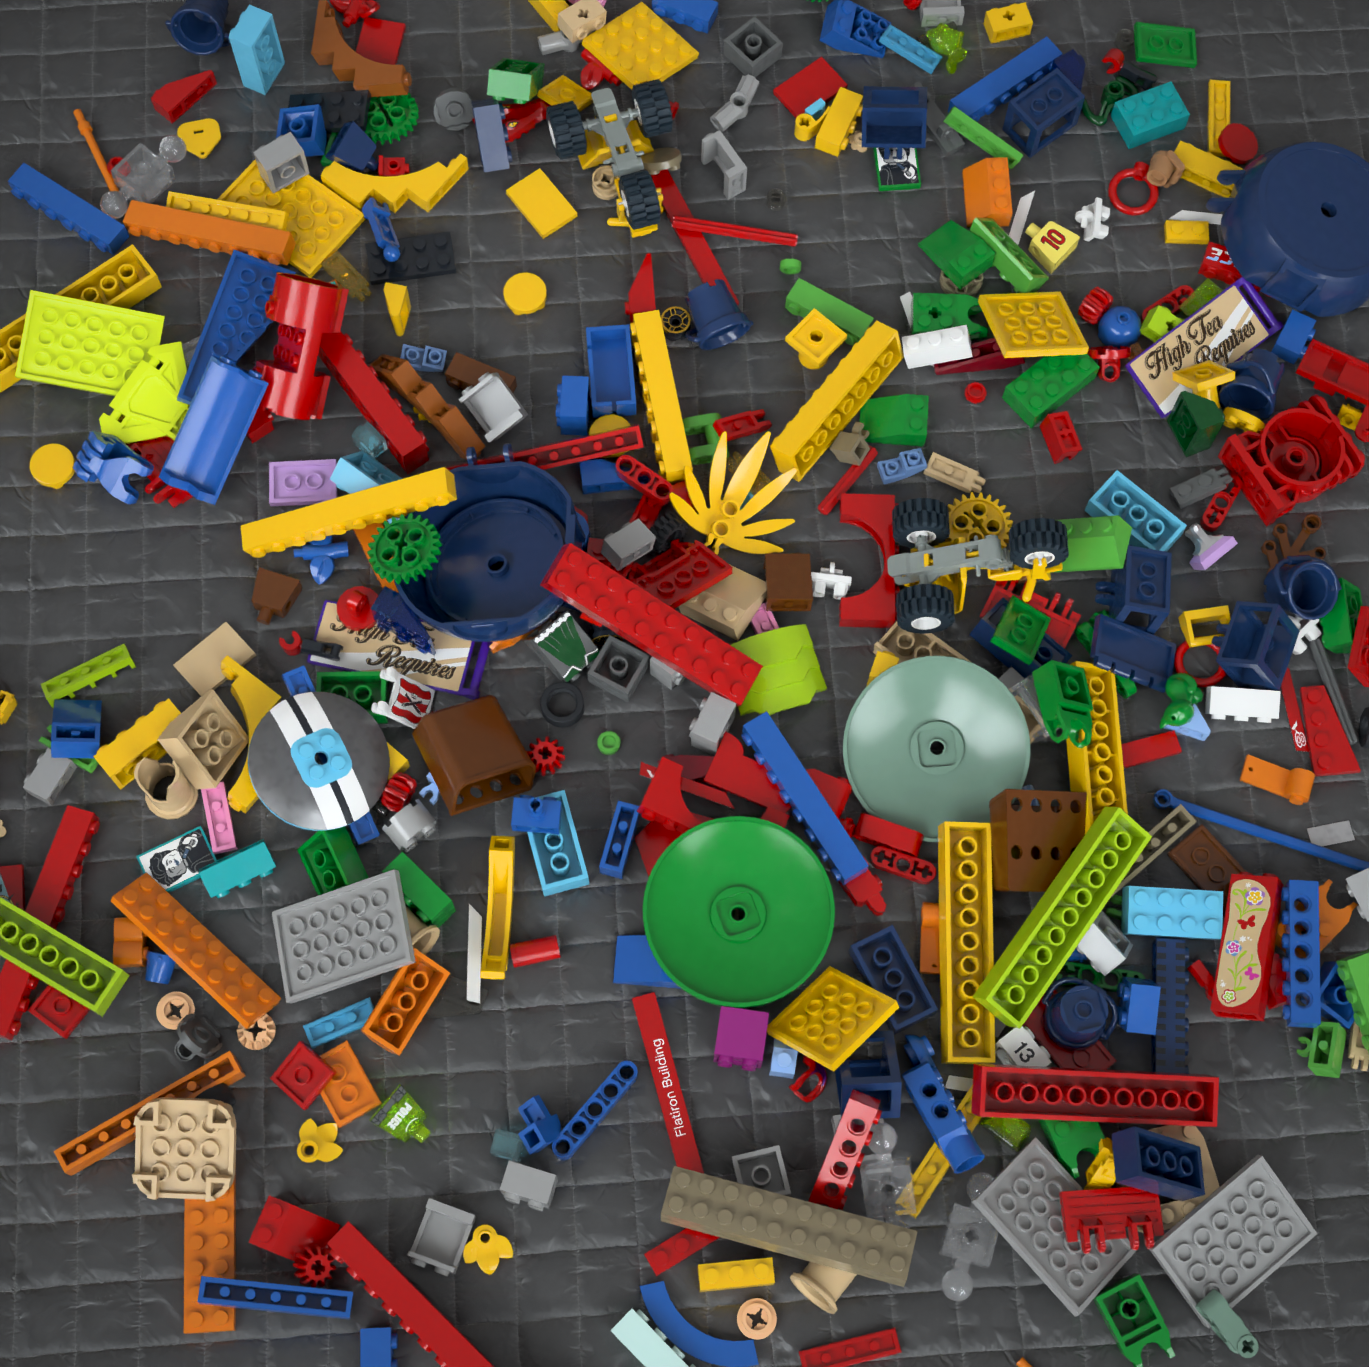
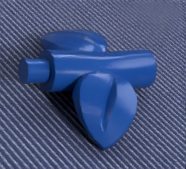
(321, 556)

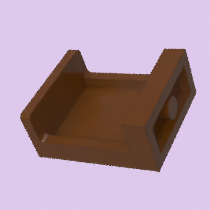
(788, 582)

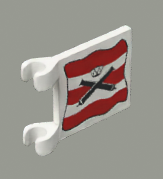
(407, 701)

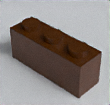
(466, 371)

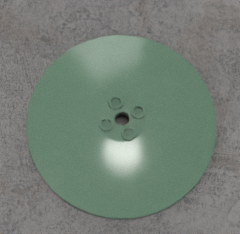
(928, 702)

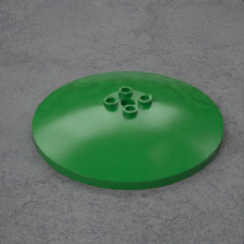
(749, 868)

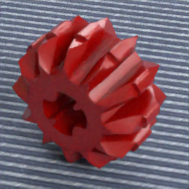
(1095, 305)
(554, 755)
(398, 792)
(314, 1256)

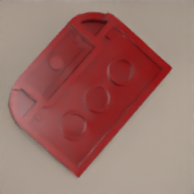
(680, 572)

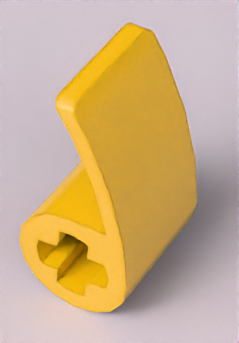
(807, 127)

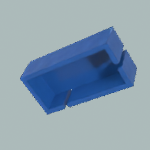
(611, 370)

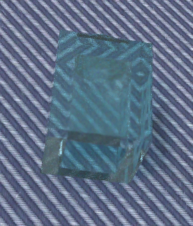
(369, 440)
(507, 1146)

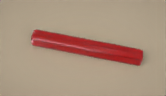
(845, 483)

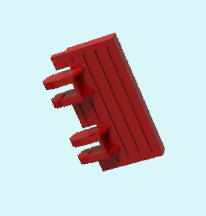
(156, 452)
(1059, 628)
(1109, 1214)

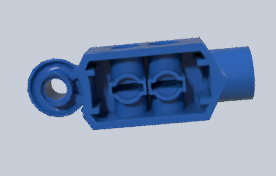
(938, 1107)

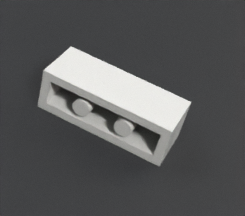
(937, 346)
(1242, 703)

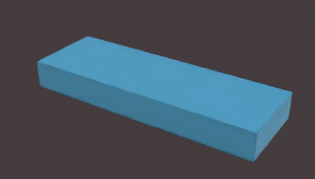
(910, 49)
(338, 1023)

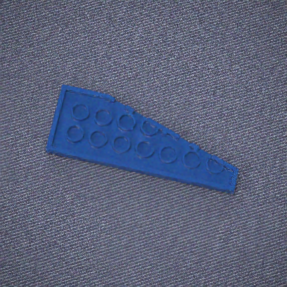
(235, 316)

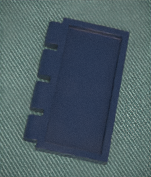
(1132, 653)

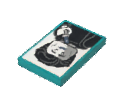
(178, 859)

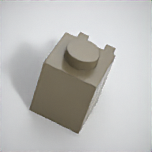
(851, 447)

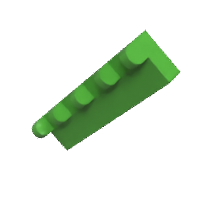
(982, 137)

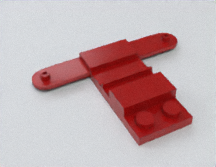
(1339, 373)

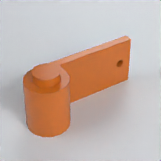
(1290, 784)
(929, 939)

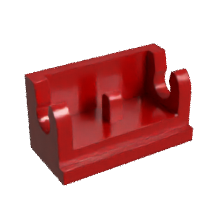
(1060, 436)

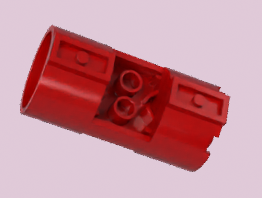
(304, 311)

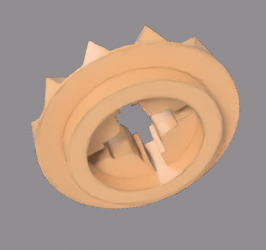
(164, 1009)
(263, 1038)
(745, 1322)

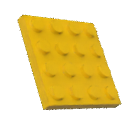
(640, 47)
(1032, 324)
(832, 1018)

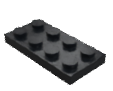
(337, 107)
(418, 258)

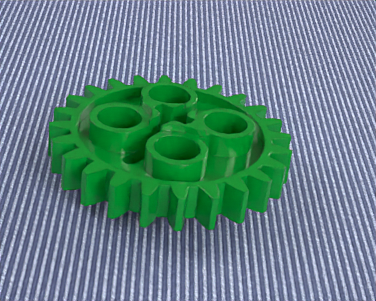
(400, 111)
(404, 548)

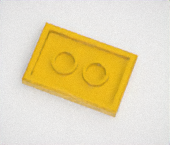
(541, 203)

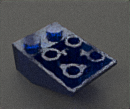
(396, 616)

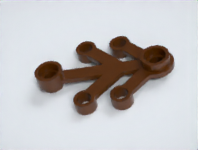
(1295, 548)

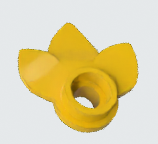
(321, 1139)
(488, 1252)

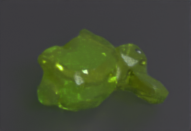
(948, 42)

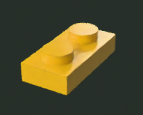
(1186, 232)

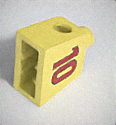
(1051, 244)

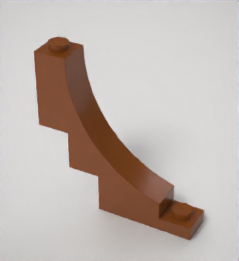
(331, 48)
(446, 418)

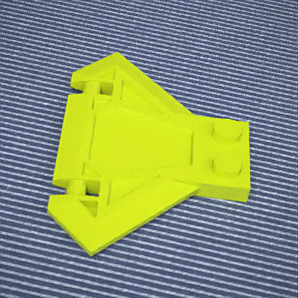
(150, 398)

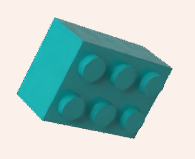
(1150, 115)

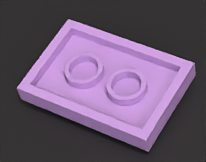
(301, 482)

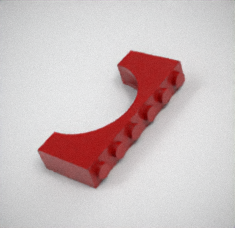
(877, 605)
(666, 805)

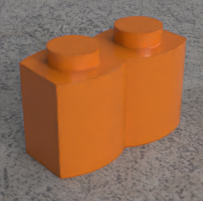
(129, 944)

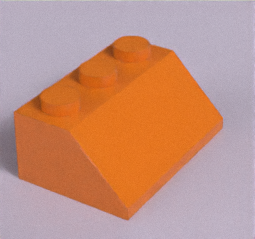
(988, 191)

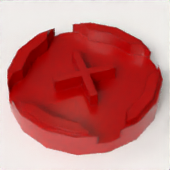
(1238, 143)

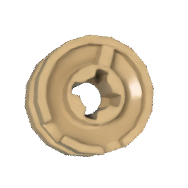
(600, 187)

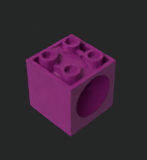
(741, 1038)

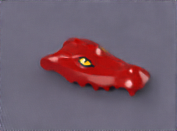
(523, 117)

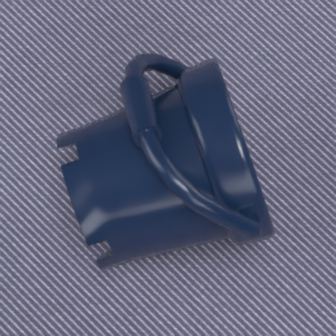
(200, 26)
(715, 316)
(1254, 384)
(1303, 586)
(1078, 1015)

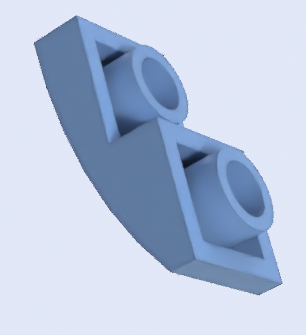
(426, 359)
(904, 466)

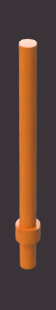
(86, 130)

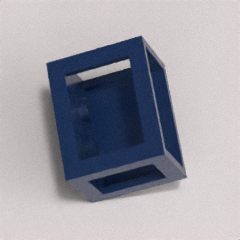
(1041, 107)
(894, 118)
(1139, 587)
(1253, 651)
(873, 1077)

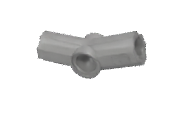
(556, 42)
(730, 111)

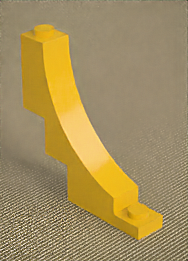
(421, 187)
(254, 701)

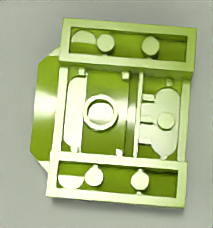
(788, 671)

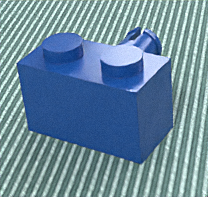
(536, 814)

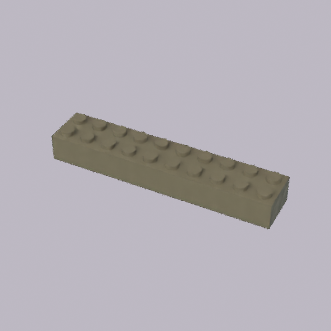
(789, 1226)

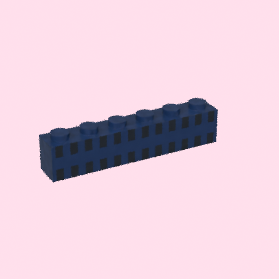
(1169, 972)

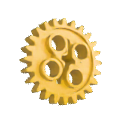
(992, 517)

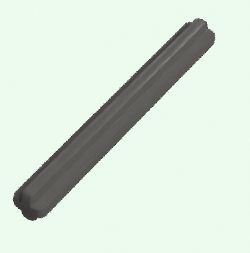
(1333, 689)

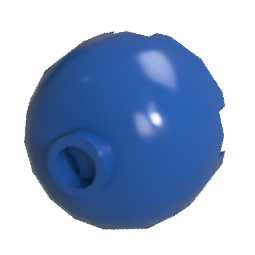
(1119, 327)

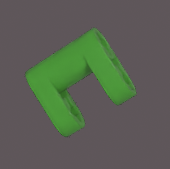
(698, 425)

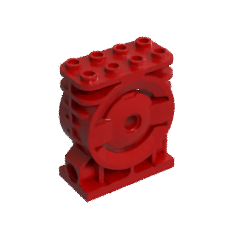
(1303, 433)

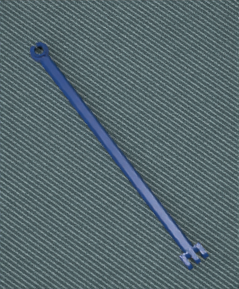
(1259, 831)

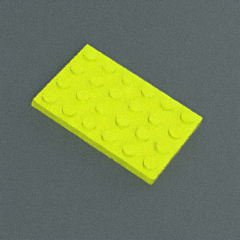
(84, 343)

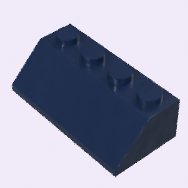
(1047, 651)

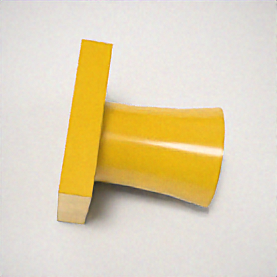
(815, 339)
(1204, 379)

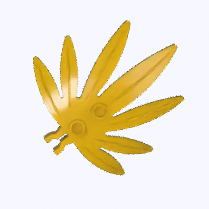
(724, 516)

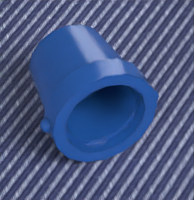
(159, 967)

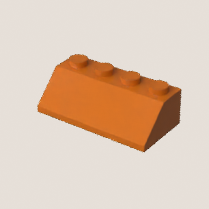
(405, 1003)

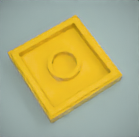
(565, 90)

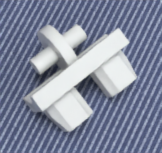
(1091, 218)
(832, 579)
(1308, 629)

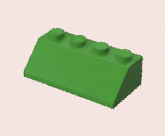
(1009, 257)
(1096, 543)

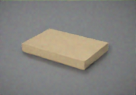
(203, 663)

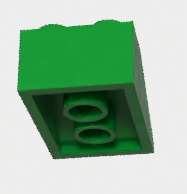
(958, 253)
(896, 419)

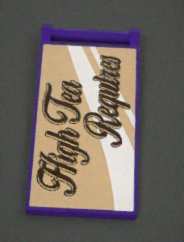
(1215, 332)
(377, 650)

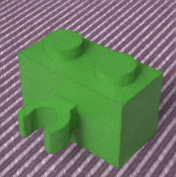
(1325, 1049)

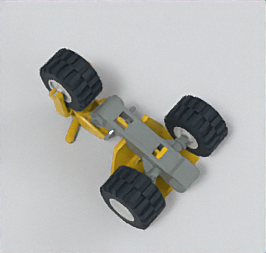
(619, 140)
(938, 570)

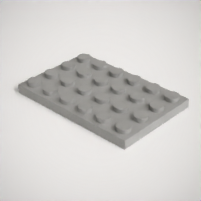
(343, 936)
(1028, 1214)
(1234, 1237)

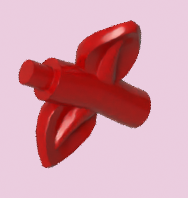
(354, 9)
(595, 72)

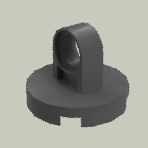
(453, 109)
(198, 1036)

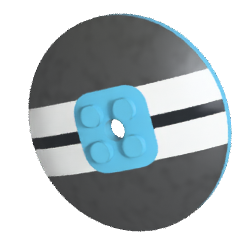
(300, 788)

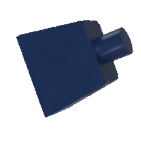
(353, 149)

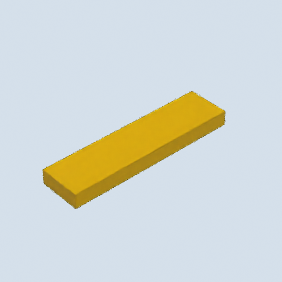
(1217, 113)

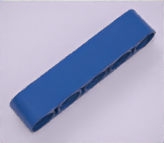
(598, 1098)

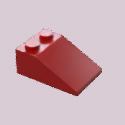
(288, 1229)

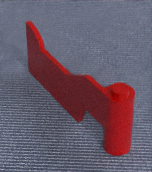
(749, 779)

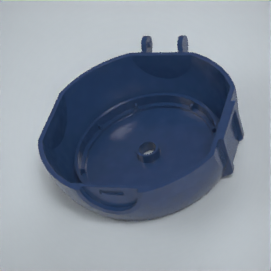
(1283, 237)
(499, 515)

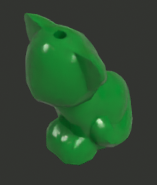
(1183, 692)

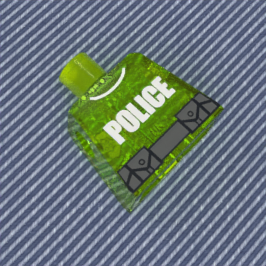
(401, 1117)
(1009, 1131)

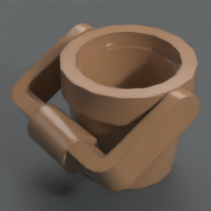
(1163, 169)

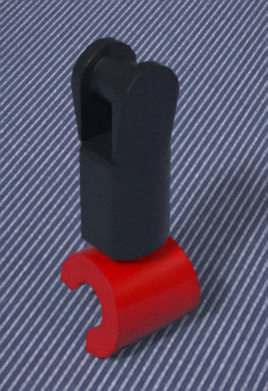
(1128, 70)
(311, 647)

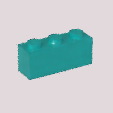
(237, 869)

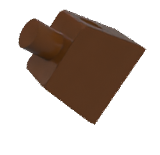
(274, 594)

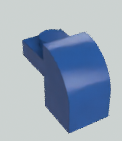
(541, 1127)

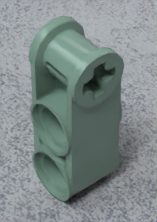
(1227, 1324)

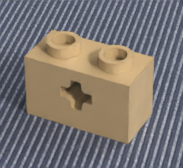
(581, 19)

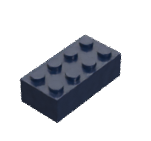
(891, 971)
(1158, 1164)

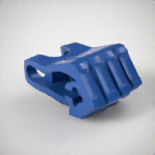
(111, 462)

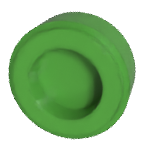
(790, 266)
(608, 743)

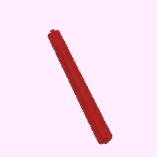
(734, 230)

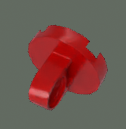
(1107, 357)
(355, 607)

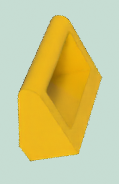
(398, 306)
(1200, 616)

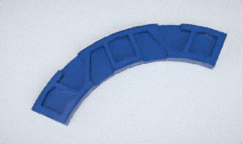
(690, 1339)

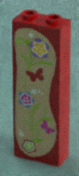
(1247, 946)

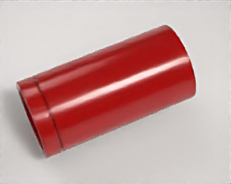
(534, 951)

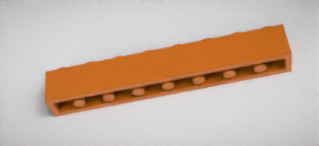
(208, 232)
(120, 1128)

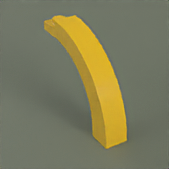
(499, 907)

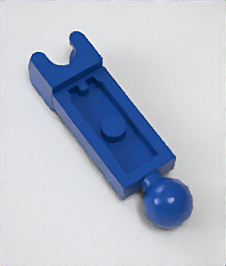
(382, 228)

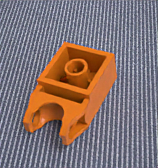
(1330, 921)

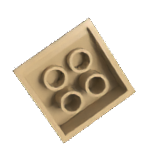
(728, 604)
(204, 741)

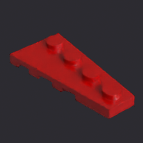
(1326, 739)

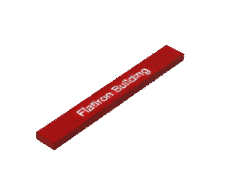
(667, 1083)

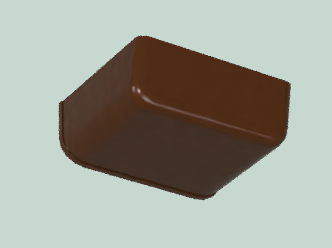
(469, 749)
(1033, 841)

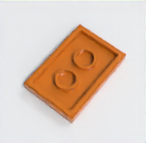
(350, 1090)

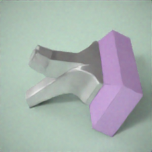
(1207, 547)

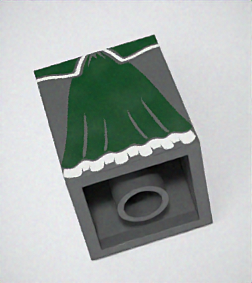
(562, 646)

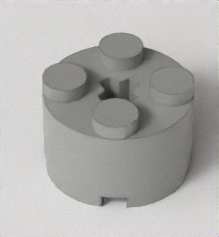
(410, 825)

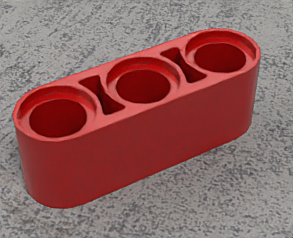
(638, 470)
(888, 834)

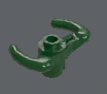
(1112, 92)

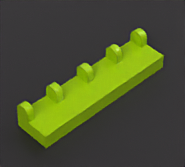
(87, 674)

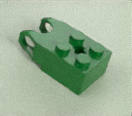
(945, 311)
(1064, 701)
(1069, 1138)
(1138, 1327)

